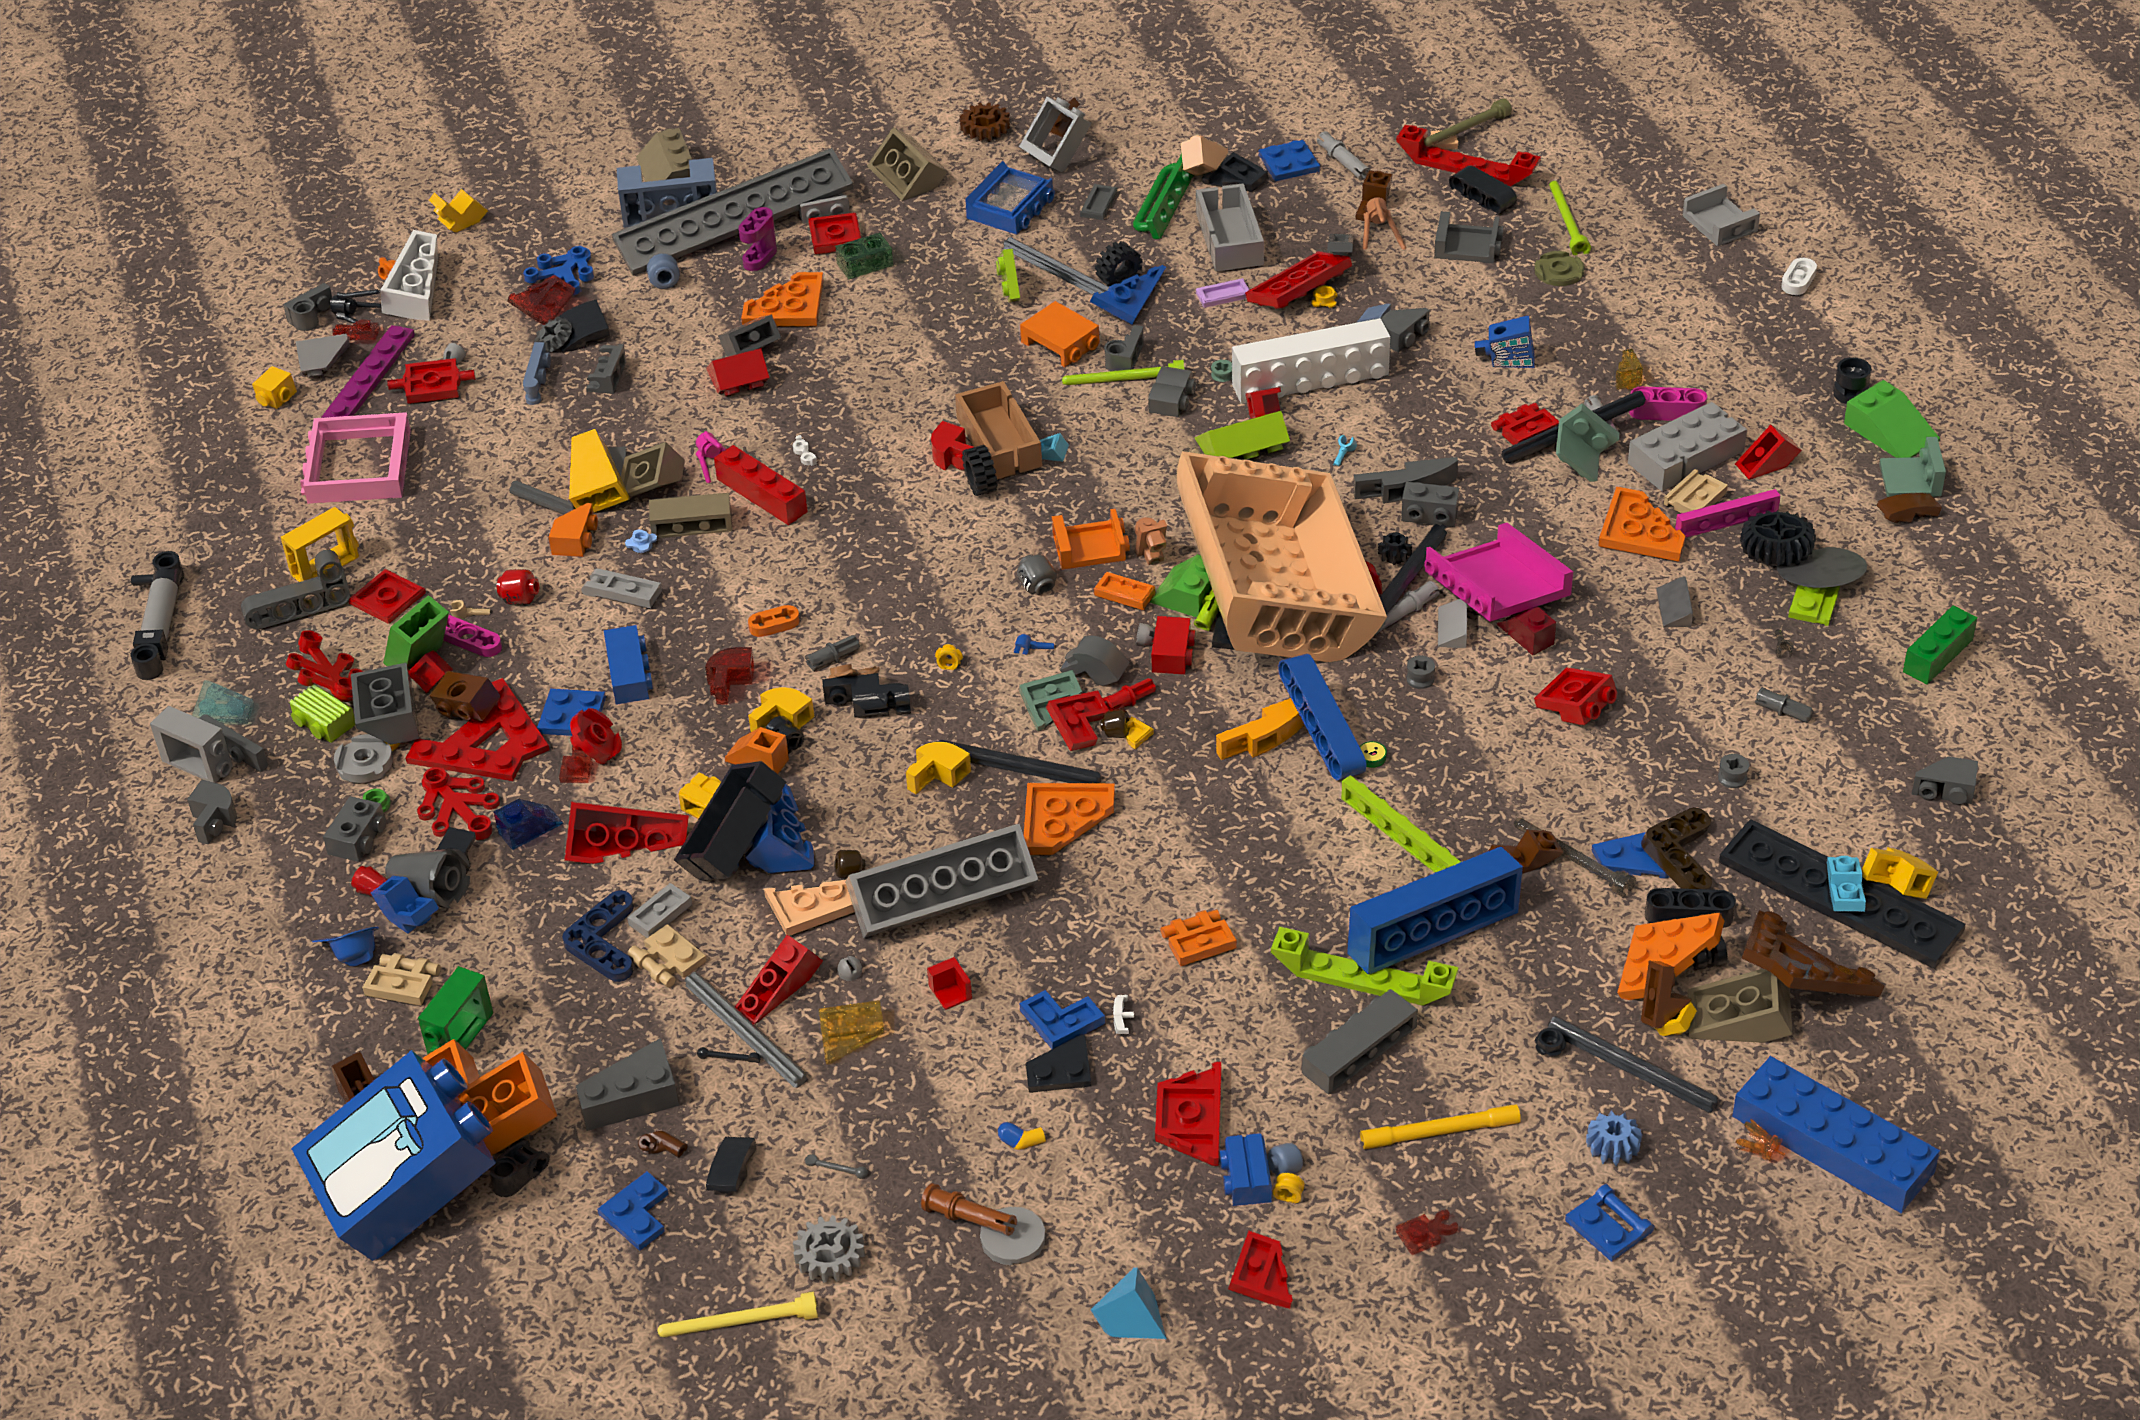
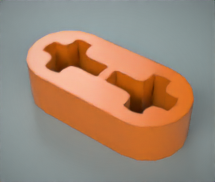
(773, 620)

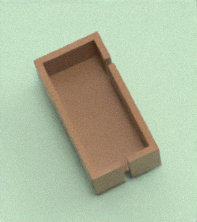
(998, 423)

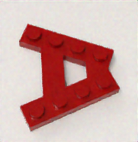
(460, 752)

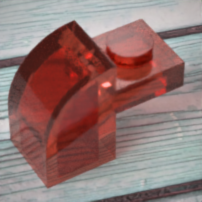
(729, 668)

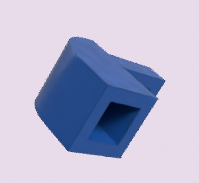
(402, 904)

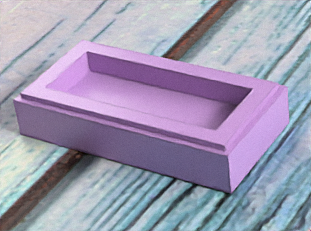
(1222, 293)

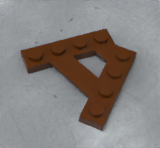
(1800, 965)

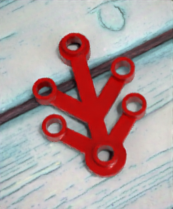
(310, 643)
(438, 781)

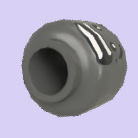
(1036, 574)

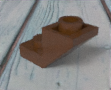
(1376, 185)
(1534, 849)

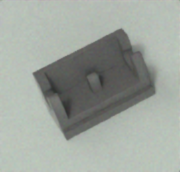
(607, 370)

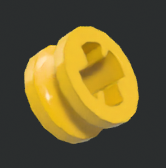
(1288, 1188)

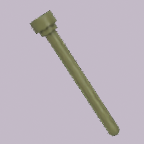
(1499, 109)

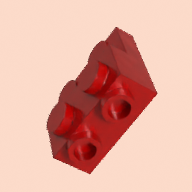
(1578, 695)

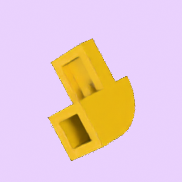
(461, 211)
(782, 702)
(938, 761)
(1900, 870)

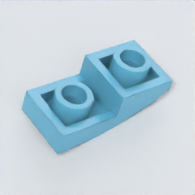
(1845, 883)

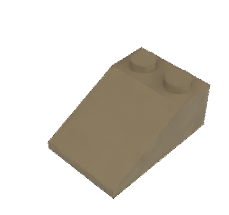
(1742, 1009)

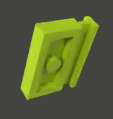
(1814, 604)

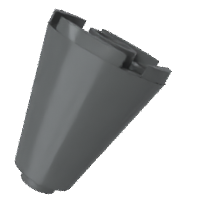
(433, 873)

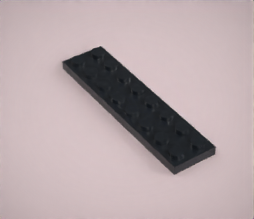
(1803, 876)

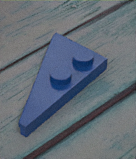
(1129, 297)

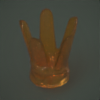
(1765, 1145)

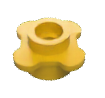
(1324, 297)

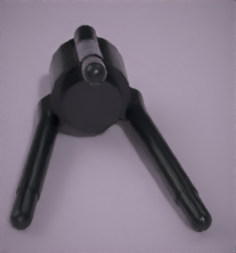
(343, 304)

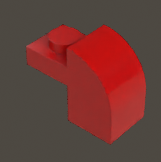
(947, 445)

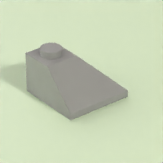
(320, 353)

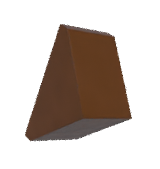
(351, 1075)

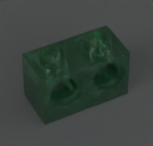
(864, 255)

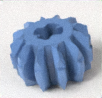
(1613, 1137)

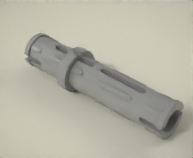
(1338, 150)
(1410, 602)

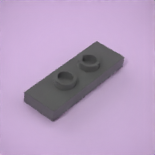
(1340, 243)
(240, 747)

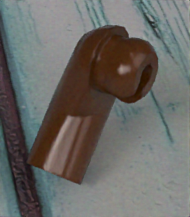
(660, 1142)

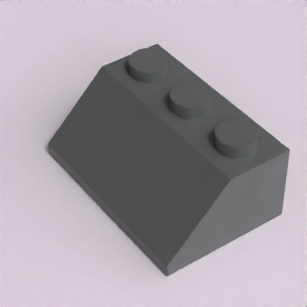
(385, 704)

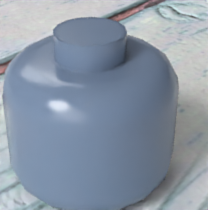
(1285, 1159)

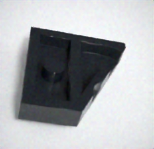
(1060, 1068)

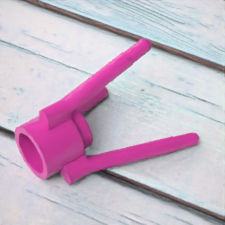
(708, 447)

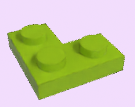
(1006, 267)

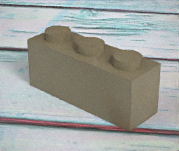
(690, 515)

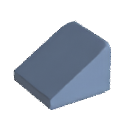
(1375, 312)

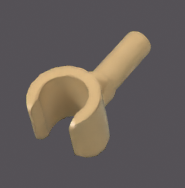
(460, 611)

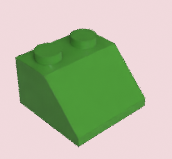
(1184, 587)

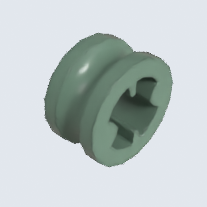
(1221, 370)

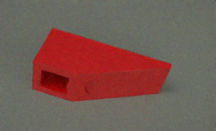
(780, 977)

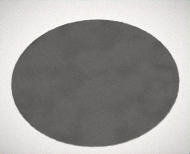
(1825, 568)

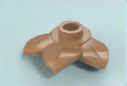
(847, 670)

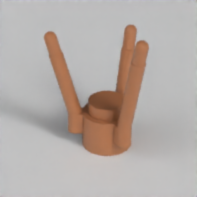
(1378, 214)

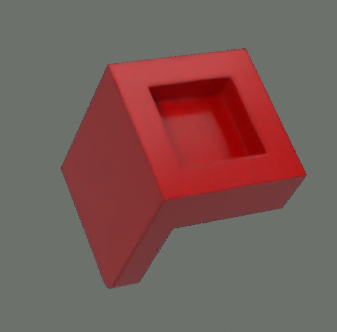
(1263, 402)
(429, 670)
(949, 983)

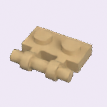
(671, 948)
(398, 984)

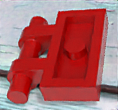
(1524, 423)

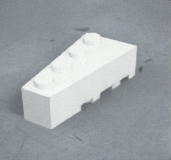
(412, 279)

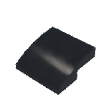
(586, 325)

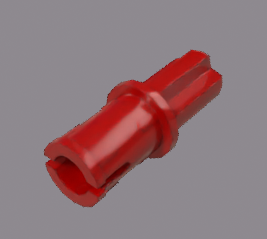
(1129, 695)

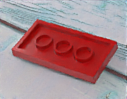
(1298, 279)

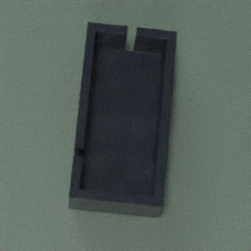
(730, 821)

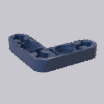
(593, 935)

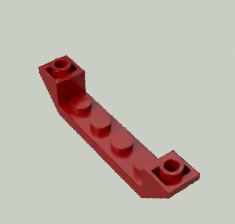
(1412, 141)

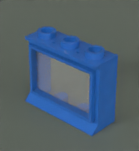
(1008, 199)

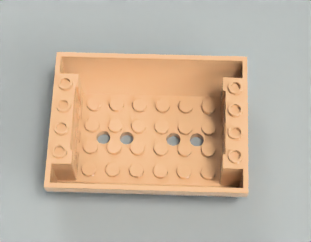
(1279, 557)

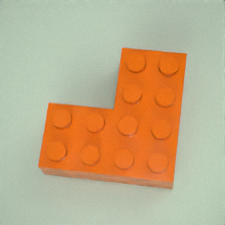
(509, 1096)

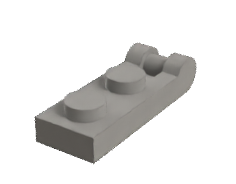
(622, 588)

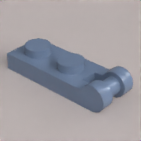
(536, 373)

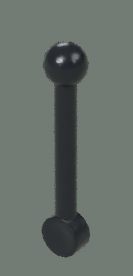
(703, 1053)

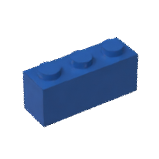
(628, 664)

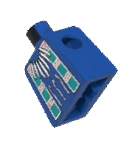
(1509, 344)

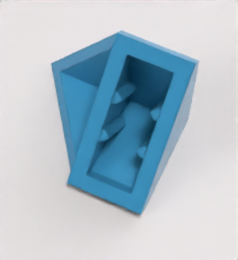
(1130, 1309)

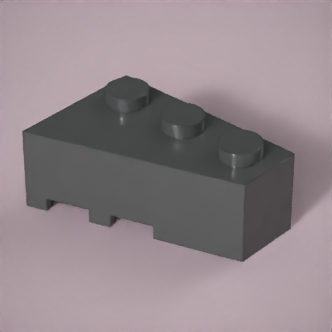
(628, 1088)

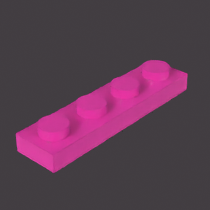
(1726, 513)

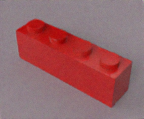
(760, 484)

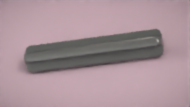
(540, 497)

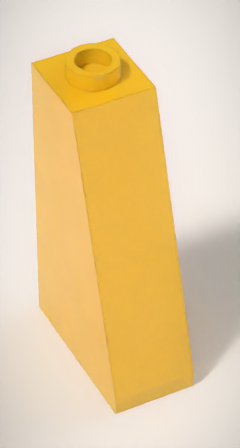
(594, 473)

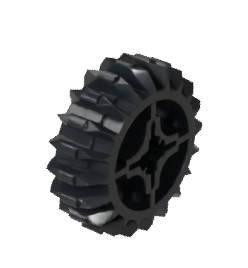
(1778, 538)

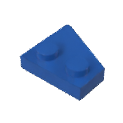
(1627, 855)

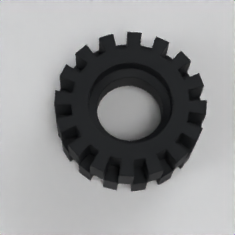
(1112, 258)
(979, 470)

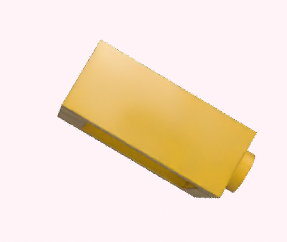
(314, 530)

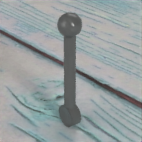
(861, 1172)

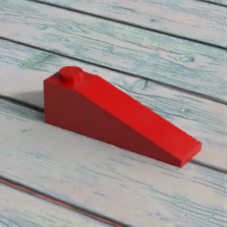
(611, 830)

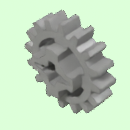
(827, 1247)

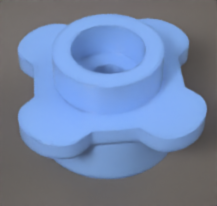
(641, 541)

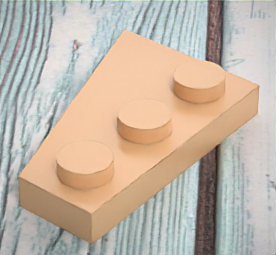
(809, 907)

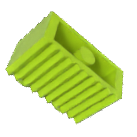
(322, 713)

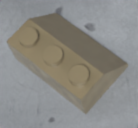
(665, 157)
(906, 166)

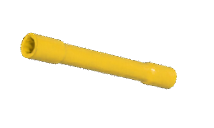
(1490, 1118)

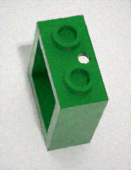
(456, 1010)

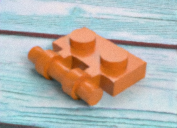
(1199, 937)

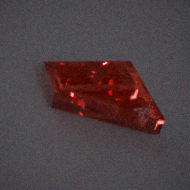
(543, 299)

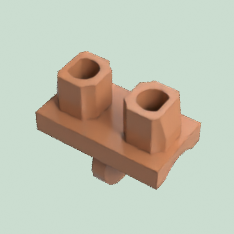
(1150, 539)

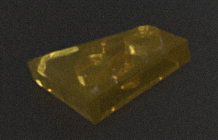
(849, 1028)

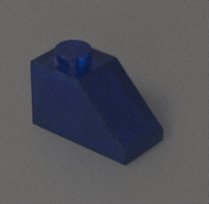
(524, 821)

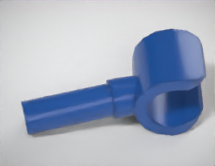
(1026, 642)

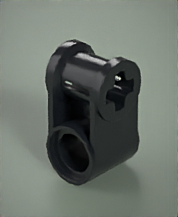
(517, 1168)

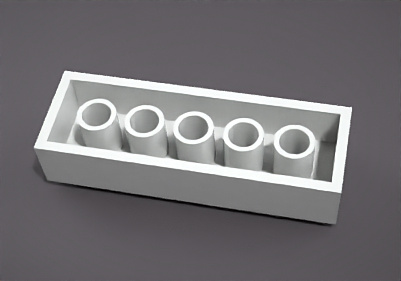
(1312, 359)

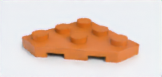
(790, 304)
(1639, 527)
(1063, 812)
(1669, 942)

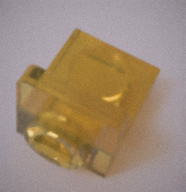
(1629, 372)

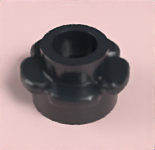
(1552, 1036)

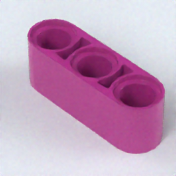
(1668, 402)

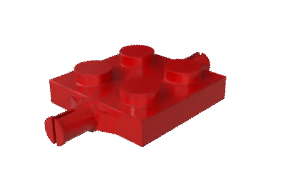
(431, 380)

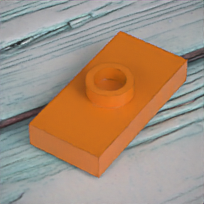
(1124, 590)

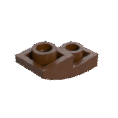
(1905, 506)

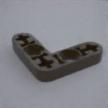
(1663, 845)

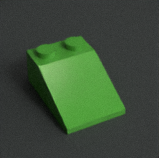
(1888, 420)

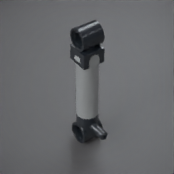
(151, 641)

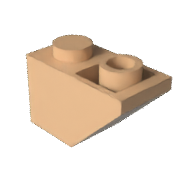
(1202, 155)

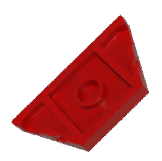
(1191, 1113)

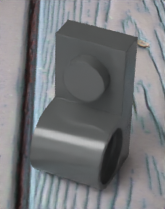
(303, 310)
(1124, 353)

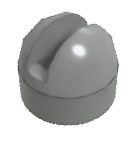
(454, 351)
(1143, 633)
(844, 971)

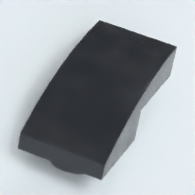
(729, 1164)

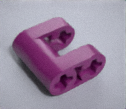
(759, 230)

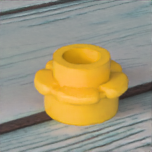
(941, 655)

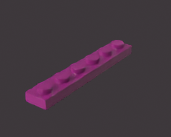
(370, 372)

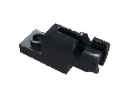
(867, 695)

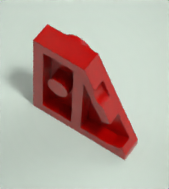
(1261, 1271)

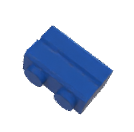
(1247, 1170)

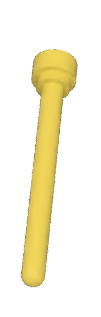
(802, 1307)

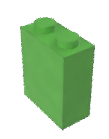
(416, 633)

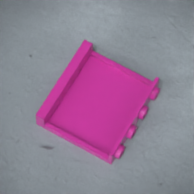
(1502, 574)

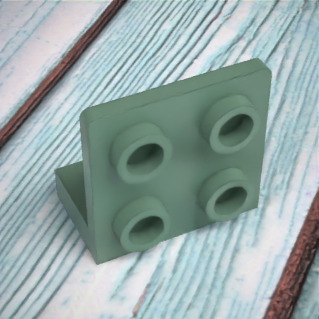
(1582, 439)
(1915, 474)

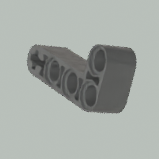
(295, 594)

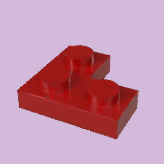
(1073, 717)

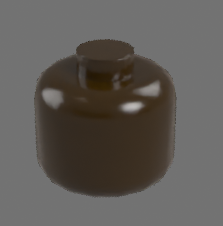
(1115, 723)
(848, 863)

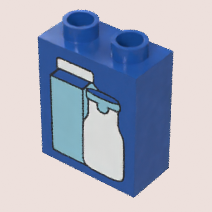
(395, 1154)

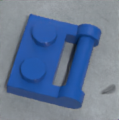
(1602, 1229)

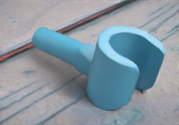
(1344, 448)

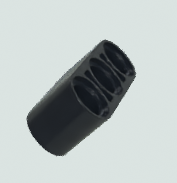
(1483, 189)
(1679, 903)

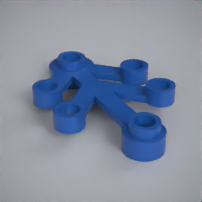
(576, 256)

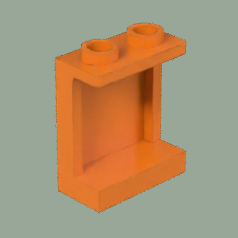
(1061, 332)
(1090, 542)

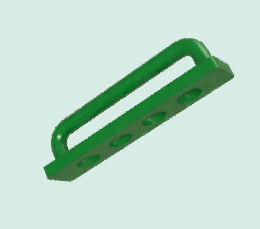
(1166, 202)

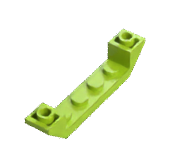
(1292, 950)

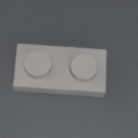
(659, 910)

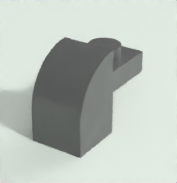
(1098, 658)
(213, 808)

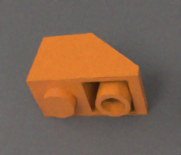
(570, 531)
(760, 746)

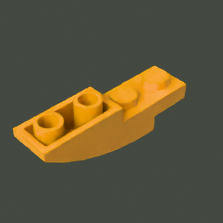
(1276, 726)

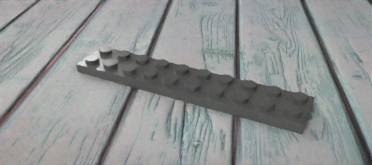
(721, 213)

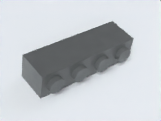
(1359, 1041)

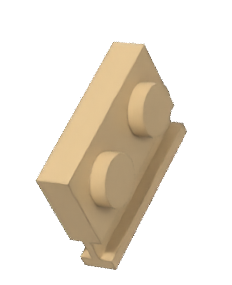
(1695, 492)

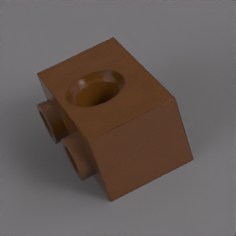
(464, 696)

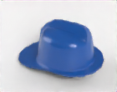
(353, 947)

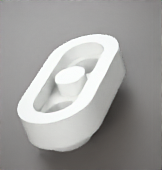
(1799, 276)

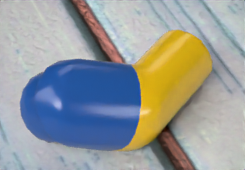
(1018, 1138)

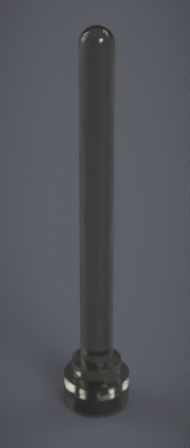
(1617, 880)

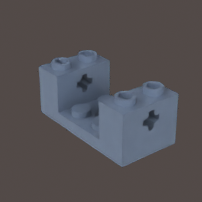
(645, 199)

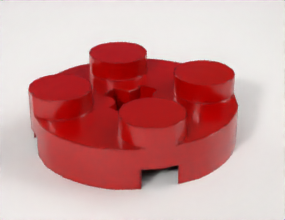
(594, 736)

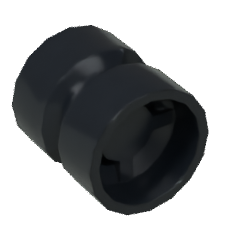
(1851, 378)

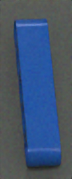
(1322, 716)

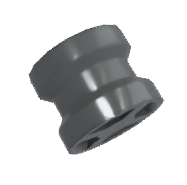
(1420, 672)
(1733, 771)

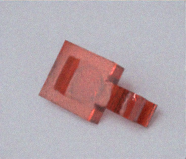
(576, 767)

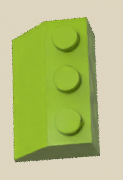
(1246, 437)

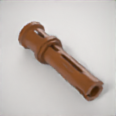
(956, 1206)

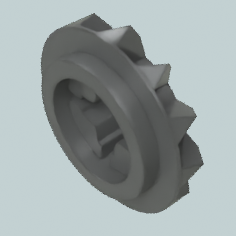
(560, 327)

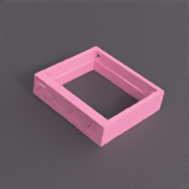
(351, 428)

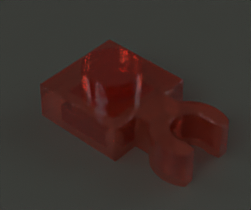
(359, 330)
(1423, 1234)

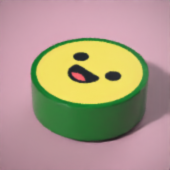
(1374, 753)

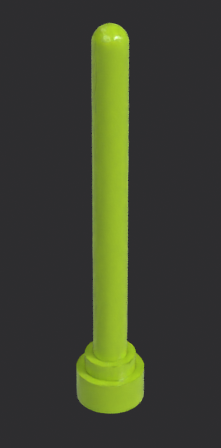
(1578, 242)
(1118, 375)

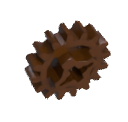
(984, 121)

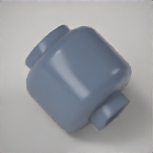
(663, 271)

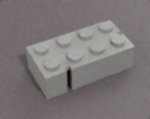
(1232, 231)
(1691, 442)

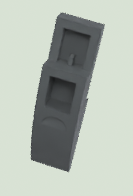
(1391, 484)

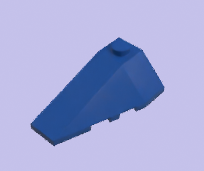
(779, 843)

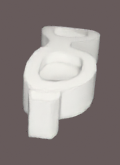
(800, 447)
(1119, 1014)

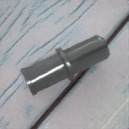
(832, 652)
(1783, 704)

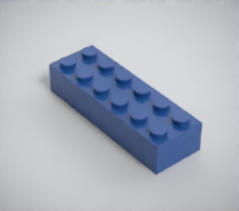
(1434, 910)
(1837, 1134)

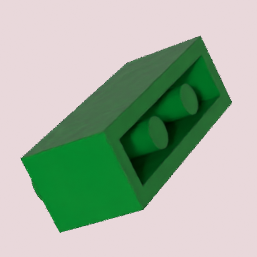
(1939, 644)

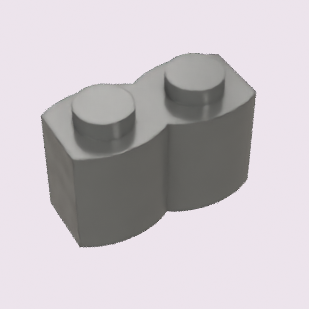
(1171, 391)

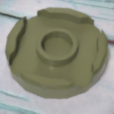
(1559, 268)

